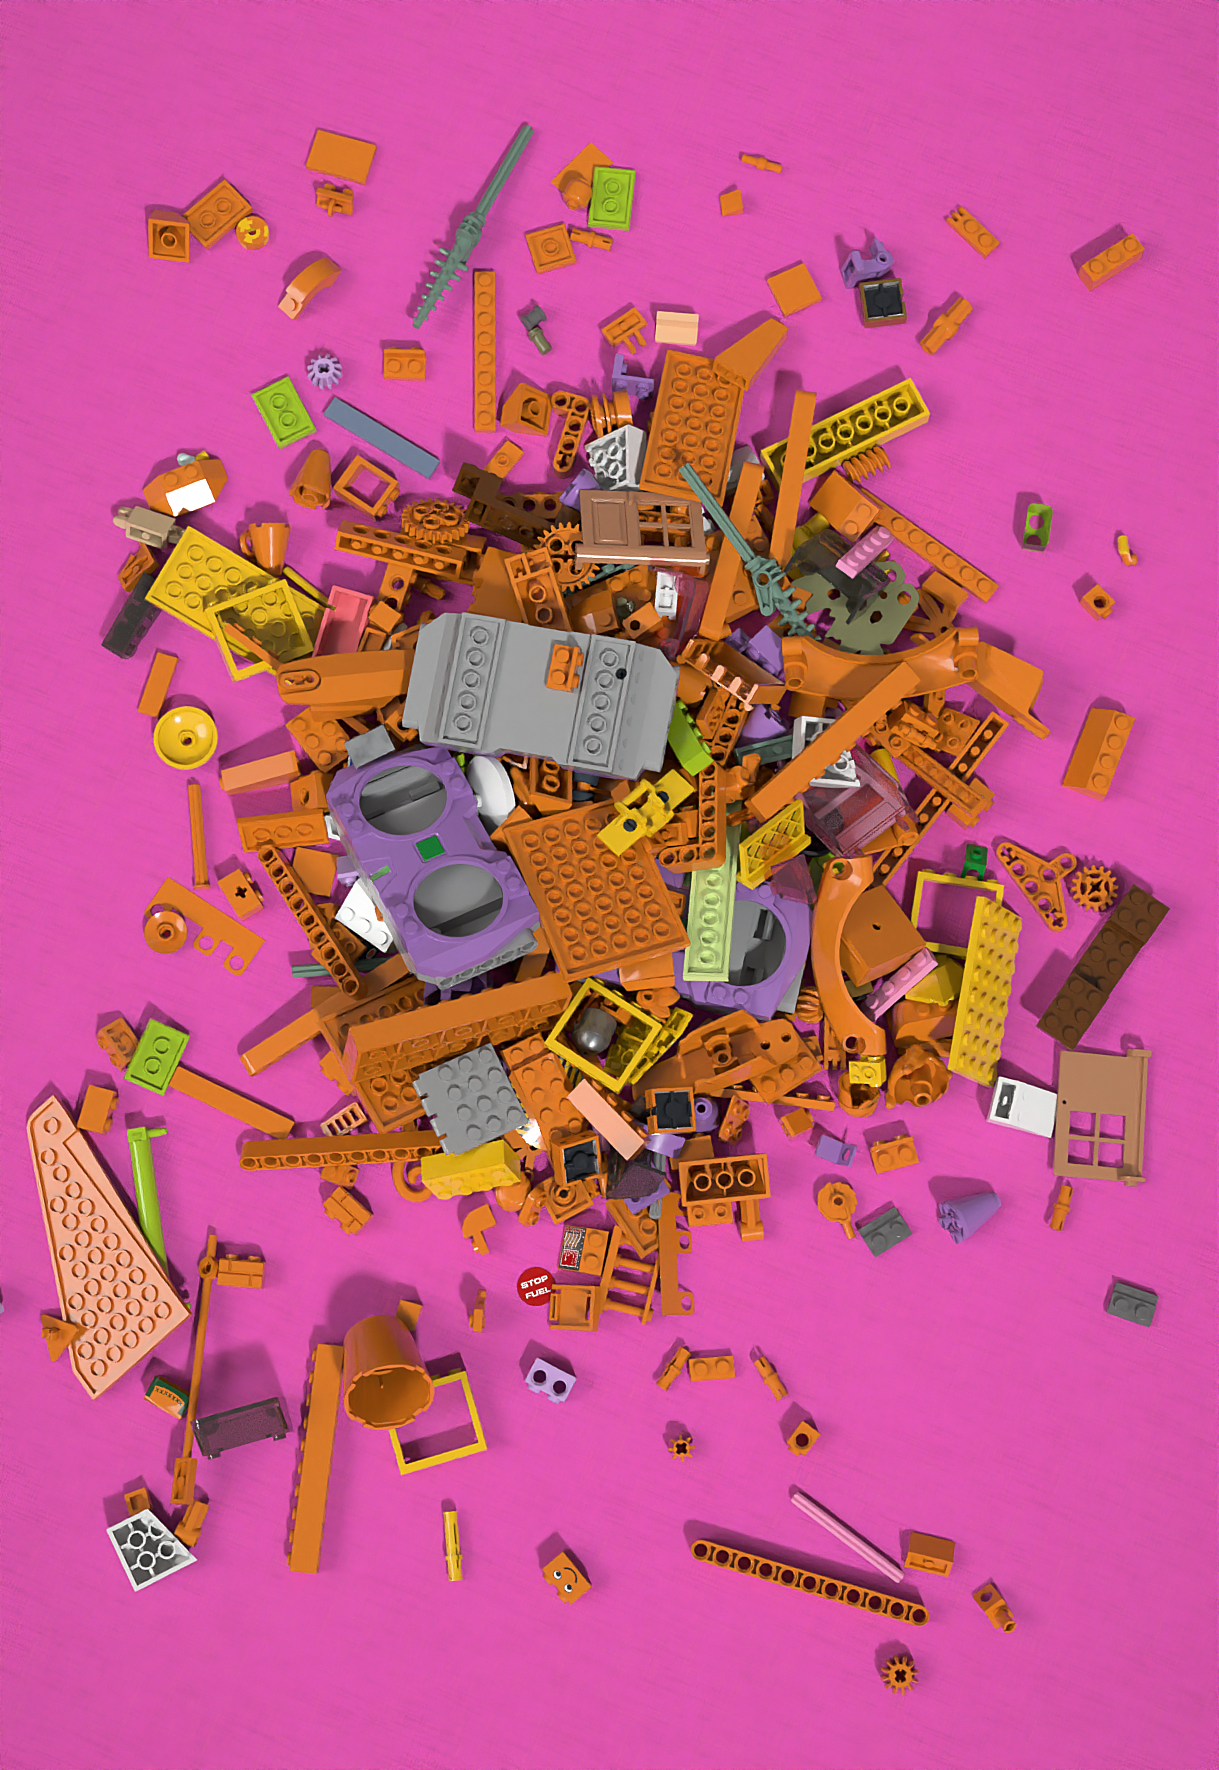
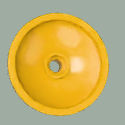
(176, 728)

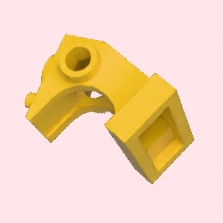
(868, 1071)

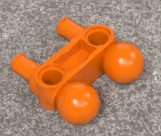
(677, 514)

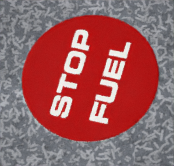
(535, 1286)

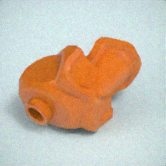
(742, 779)

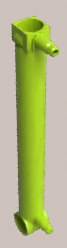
(146, 1190)

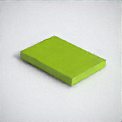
(612, 198)
(283, 412)
(156, 1057)

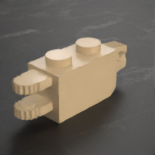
(148, 526)

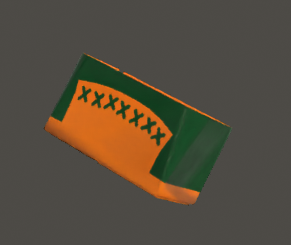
(168, 1397)

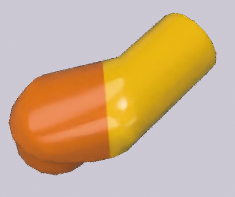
(1123, 548)

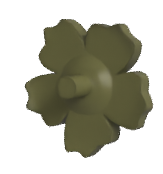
(624, 608)

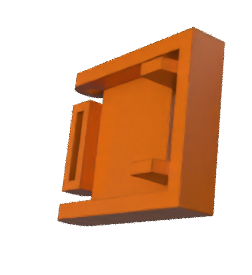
(572, 1308)

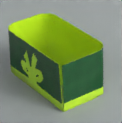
(1045, 512)

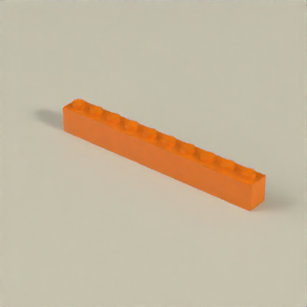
(832, 742)
(935, 802)
(317, 1459)

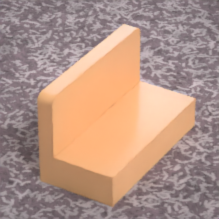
(676, 328)

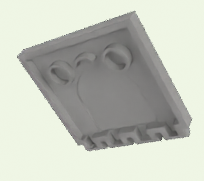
(470, 1100)

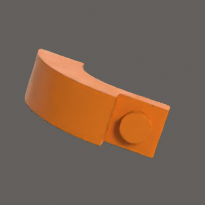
(307, 284)

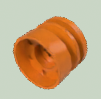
(610, 413)

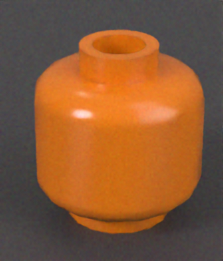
(577, 194)

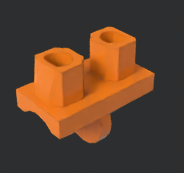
(335, 202)

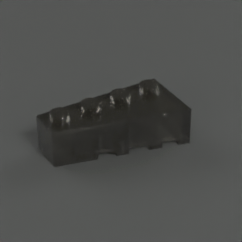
(133, 620)

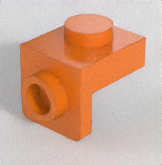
(341, 1175)

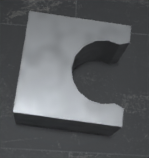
(369, 745)

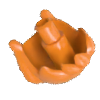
(521, 790)
(917, 1079)

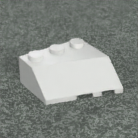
(619, 459)
(841, 773)
(360, 916)
(147, 1549)

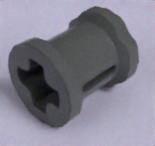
(533, 318)

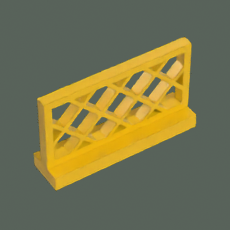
(780, 849)

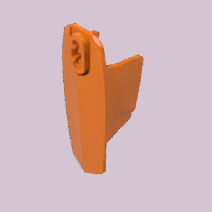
(346, 682)
(1006, 684)
(722, 1055)

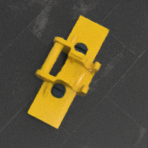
(650, 817)

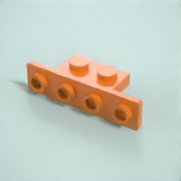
(882, 735)

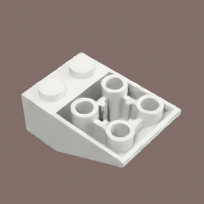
(1022, 1107)

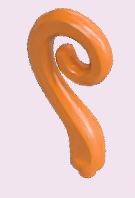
(398, 1175)

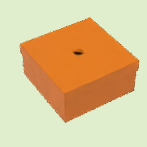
(877, 937)

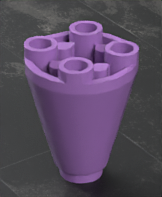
(583, 481)
(967, 1214)

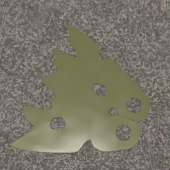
(862, 633)

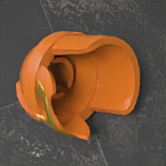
(857, 1098)

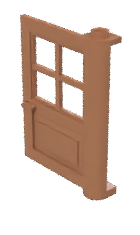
(613, 531)
(1102, 1087)

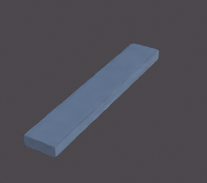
(382, 438)

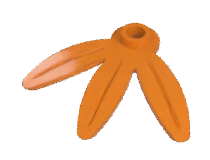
(933, 612)

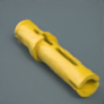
(453, 1546)

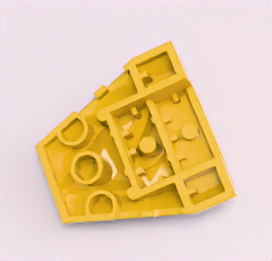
(631, 1039)

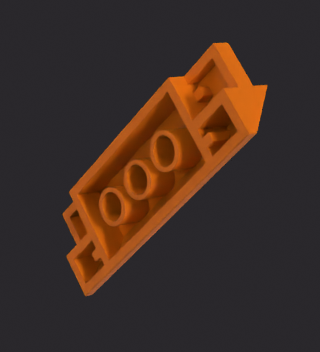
(538, 590)

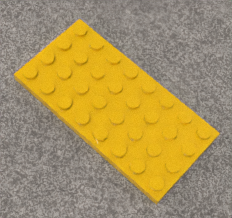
(208, 572)
(985, 992)

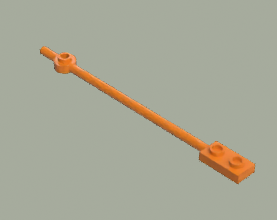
(186, 1467)

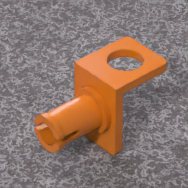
(996, 1609)

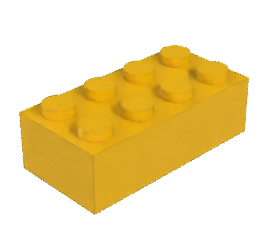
(475, 1170)

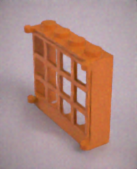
(764, 686)

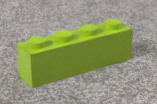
(687, 740)

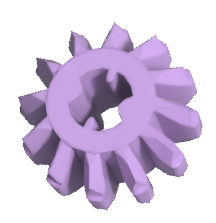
(324, 364)

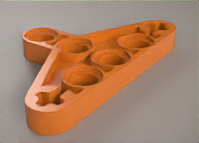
(1046, 889)

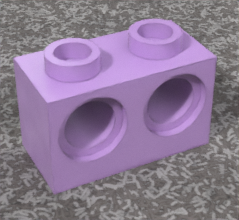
(552, 1375)

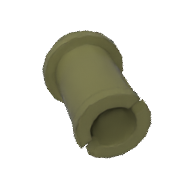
(536, 335)

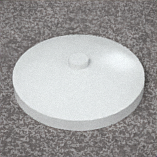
(491, 790)

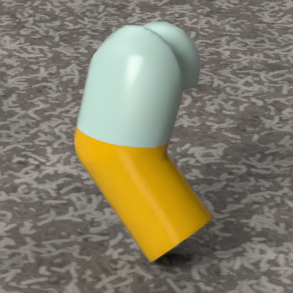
(184, 459)

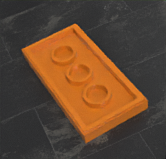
(283, 830)

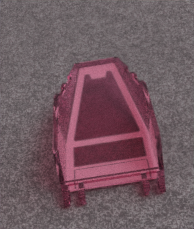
(855, 815)

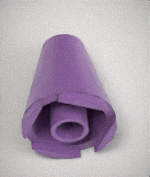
(761, 726)
(711, 1118)

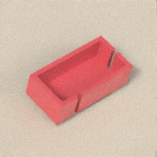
(344, 627)

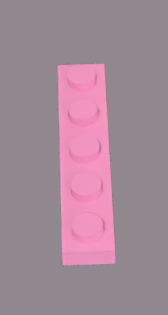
(865, 551)
(898, 984)

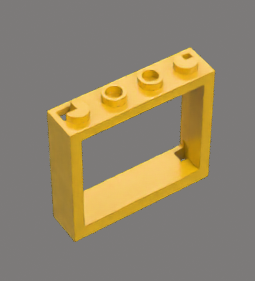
(236, 599)
(950, 879)
(617, 998)
(454, 1375)

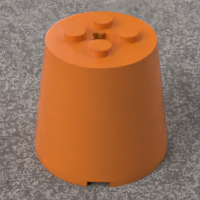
(384, 1374)

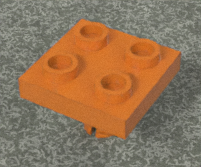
(565, 1202)

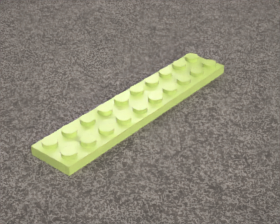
(713, 912)

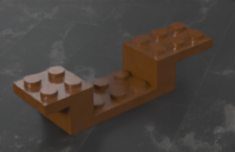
(502, 517)
(1102, 967)

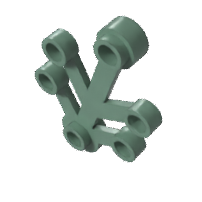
(607, 571)

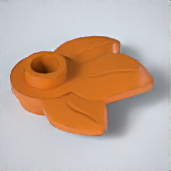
(659, 1002)

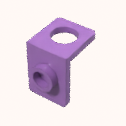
(835, 1151)

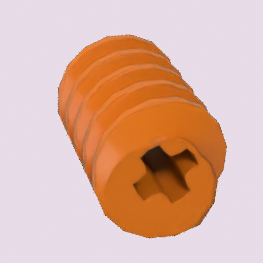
(866, 464)

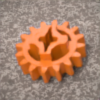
(1088, 882)

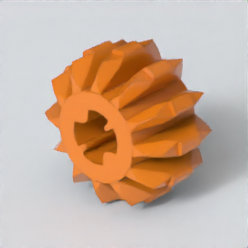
(809, 1005)
(907, 1674)

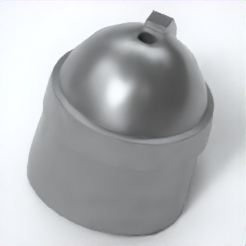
(593, 1032)

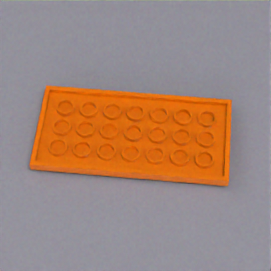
(692, 424)

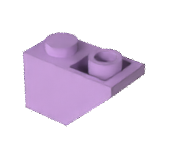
(346, 872)

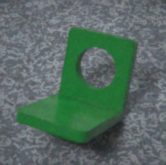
(975, 859)

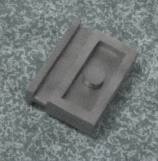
(884, 1232)
(1132, 1304)

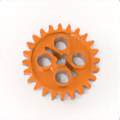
(435, 520)
(568, 537)

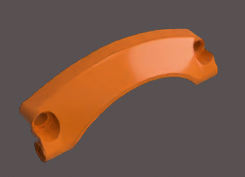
(848, 676)
(834, 901)

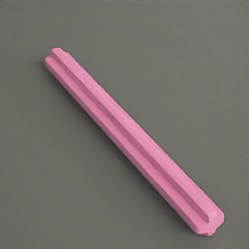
(847, 1537)

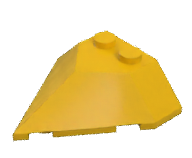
(940, 984)

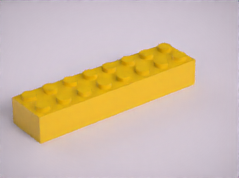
(853, 431)

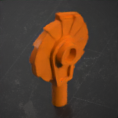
(837, 1204)

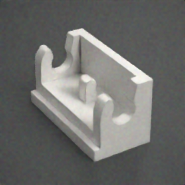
(666, 596)

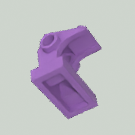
(860, 270)

